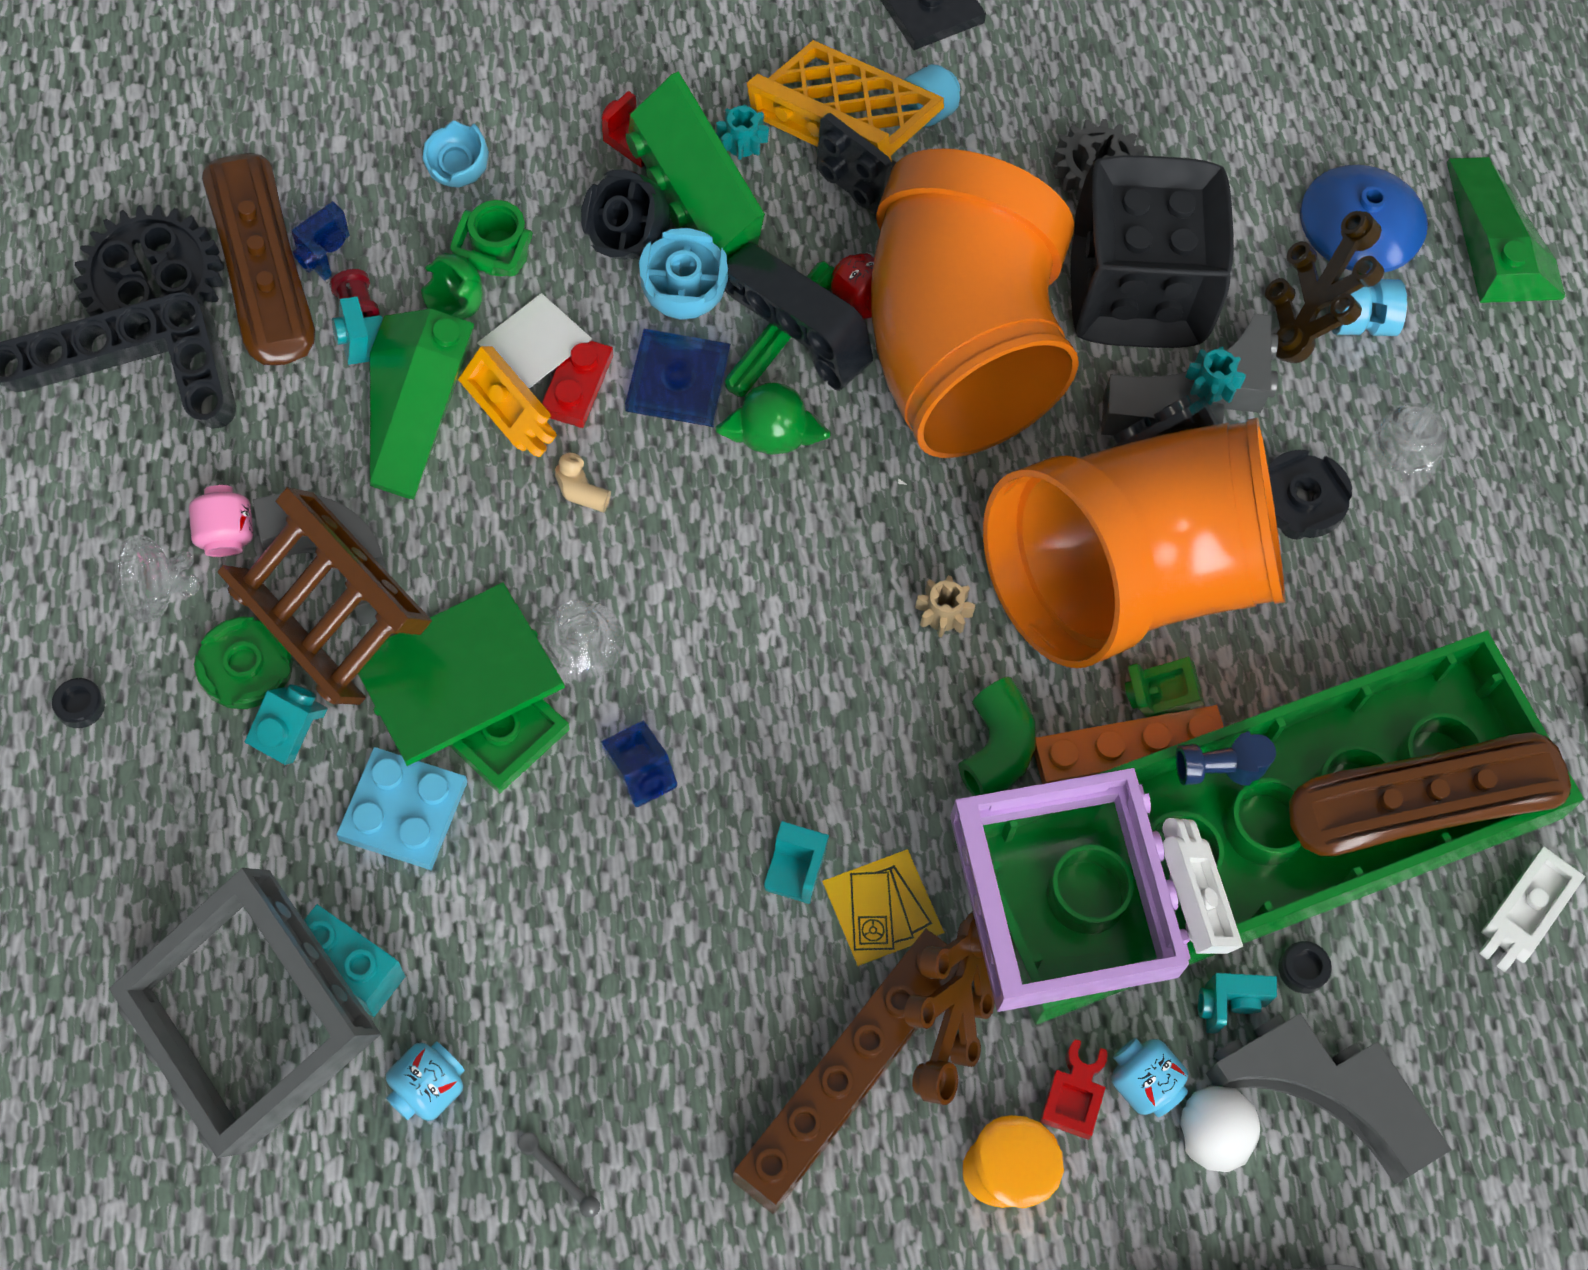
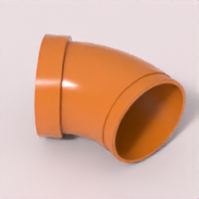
(967, 298)
(1134, 540)

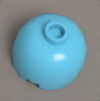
(683, 273)

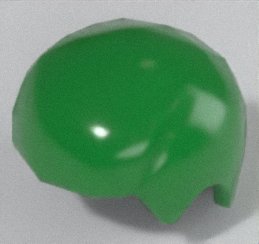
(453, 286)

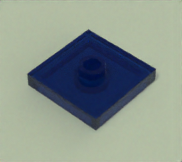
(678, 377)

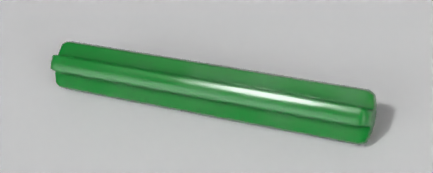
(768, 344)

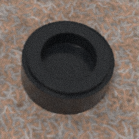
(78, 703)
(1304, 967)

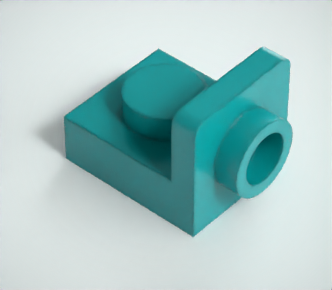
(1243, 992)

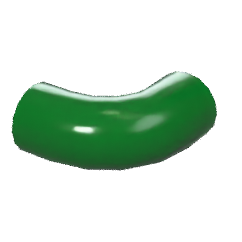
(1009, 742)

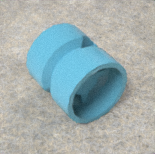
(1382, 309)

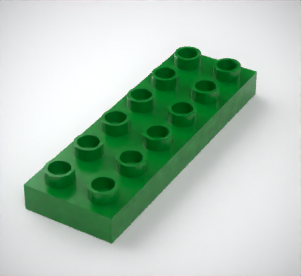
(1071, 875)

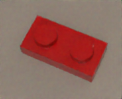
(578, 383)

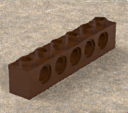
(837, 1083)

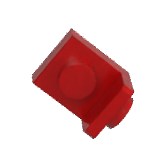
(616, 125)

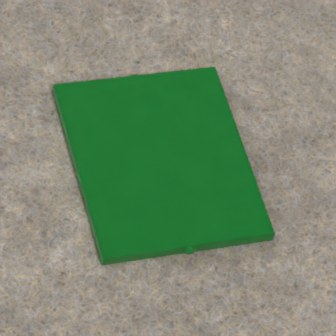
(458, 674)

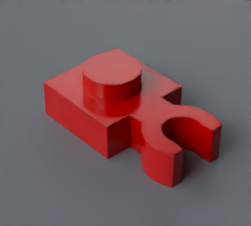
(1073, 1097)

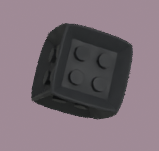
(1151, 251)

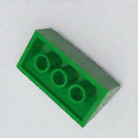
(693, 167)

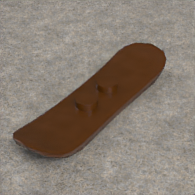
(259, 259)
(1428, 793)

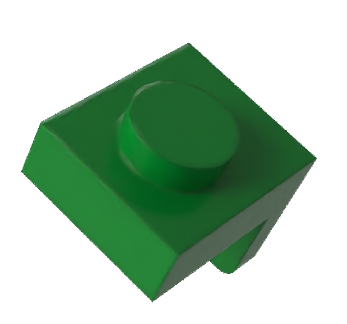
(1164, 688)

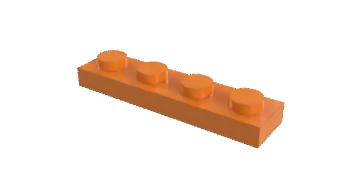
(1111, 745)

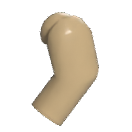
(575, 484)

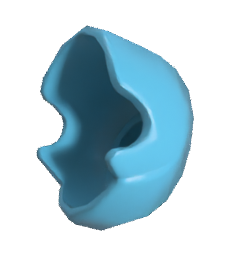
(456, 154)

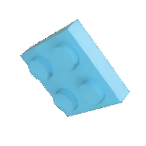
(402, 808)

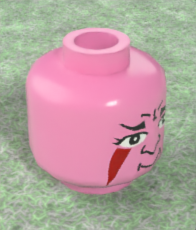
(220, 521)

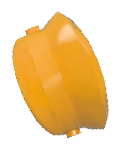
(1013, 1163)

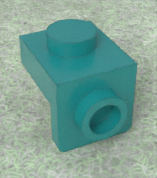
(354, 331)
(284, 722)

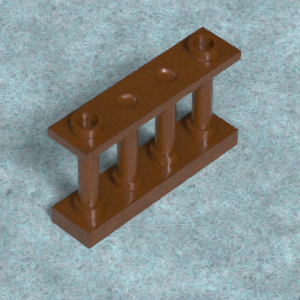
(364, 582)

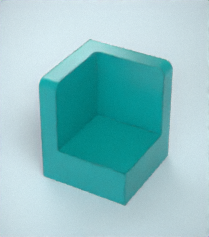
(796, 862)

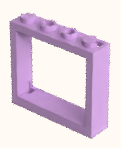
(1145, 853)

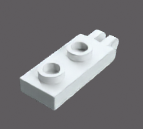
(1199, 889)
(1530, 908)

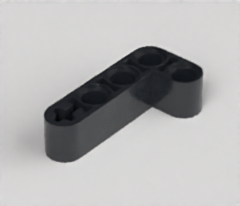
(803, 311)

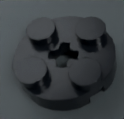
(1322, 476)

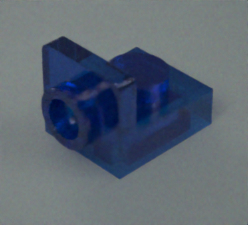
(317, 236)
(640, 763)

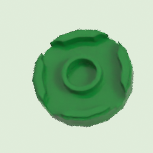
(249, 673)

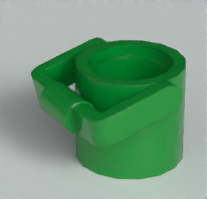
(496, 238)

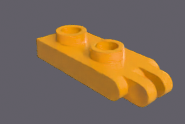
(508, 401)

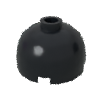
(624, 214)

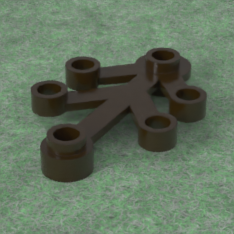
(1299, 333)

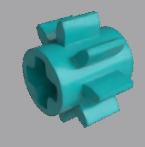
(742, 131)
(1215, 375)

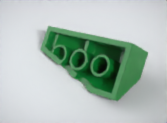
(1501, 241)
(411, 386)

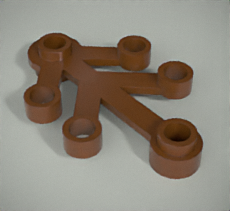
(937, 1078)

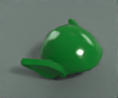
(773, 421)

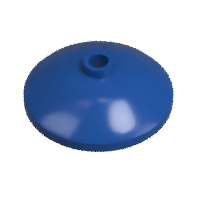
(1353, 189)

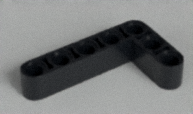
(122, 347)

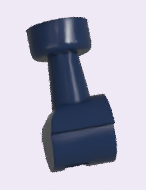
(1242, 762)

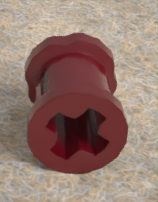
(359, 286)

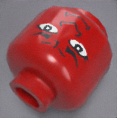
(853, 282)

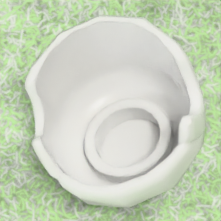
(1220, 1128)

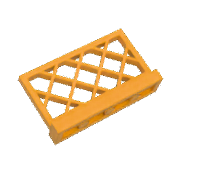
(800, 114)

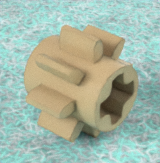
(944, 617)

